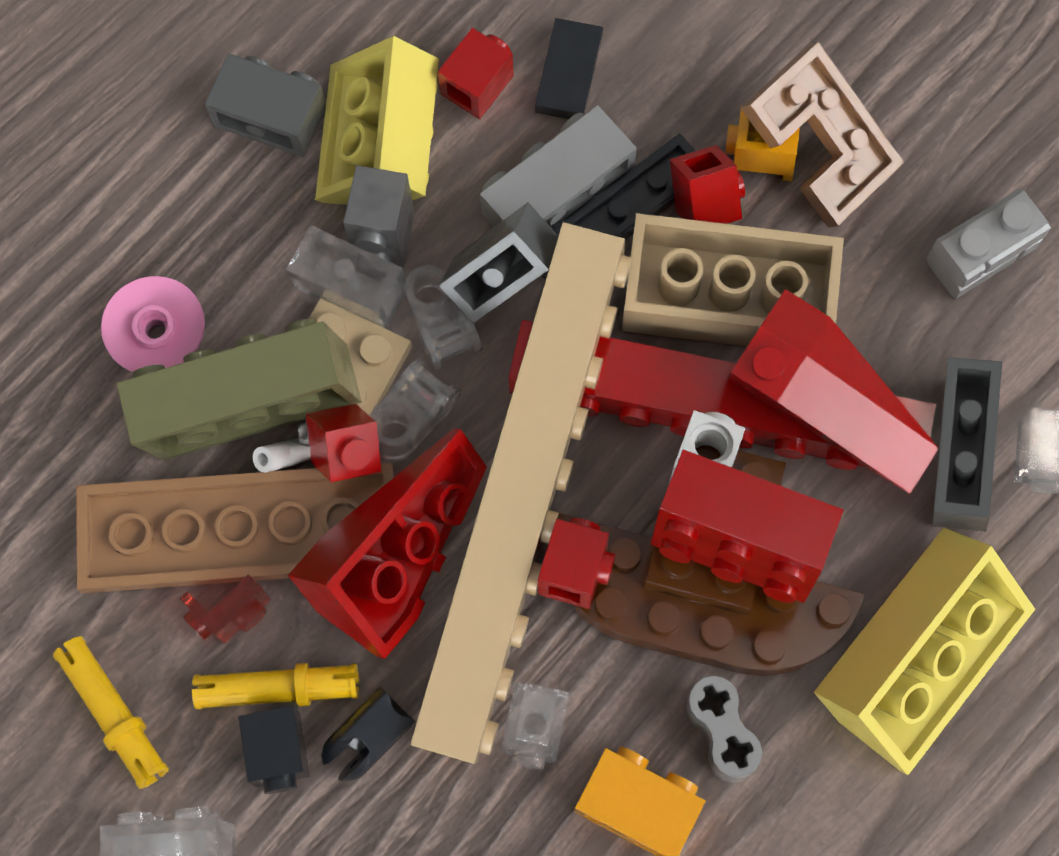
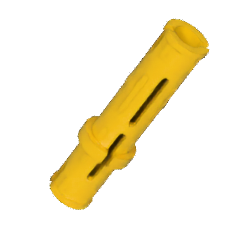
(276, 686)
(122, 729)

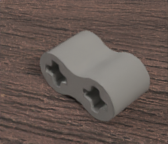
(723, 729)

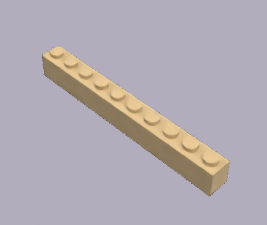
(519, 495)

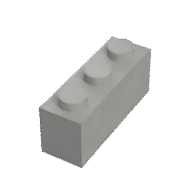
(563, 172)

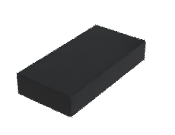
(568, 69)

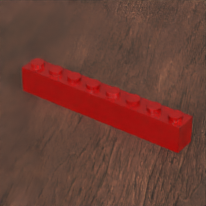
(667, 385)

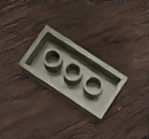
(238, 390)

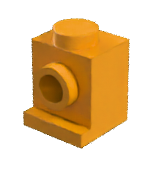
(755, 155)

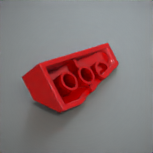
(825, 385)
(380, 556)

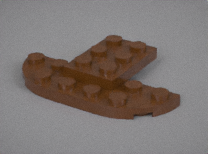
(708, 619)

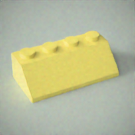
(926, 648)

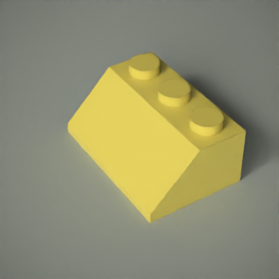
(378, 117)

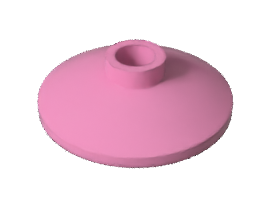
(147, 304)

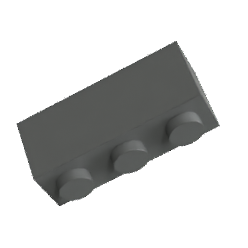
(967, 444)

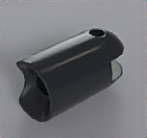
(370, 731)

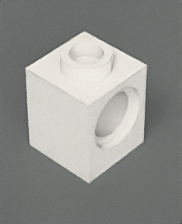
(715, 431)

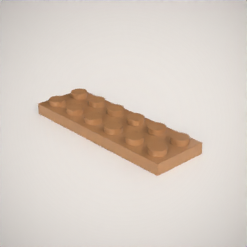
(208, 526)

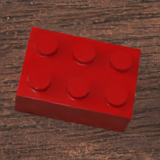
(745, 528)

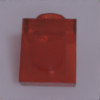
(236, 611)

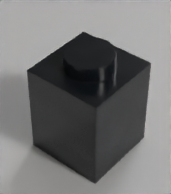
(274, 749)

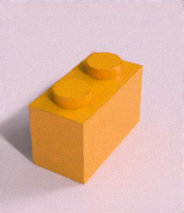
(640, 804)

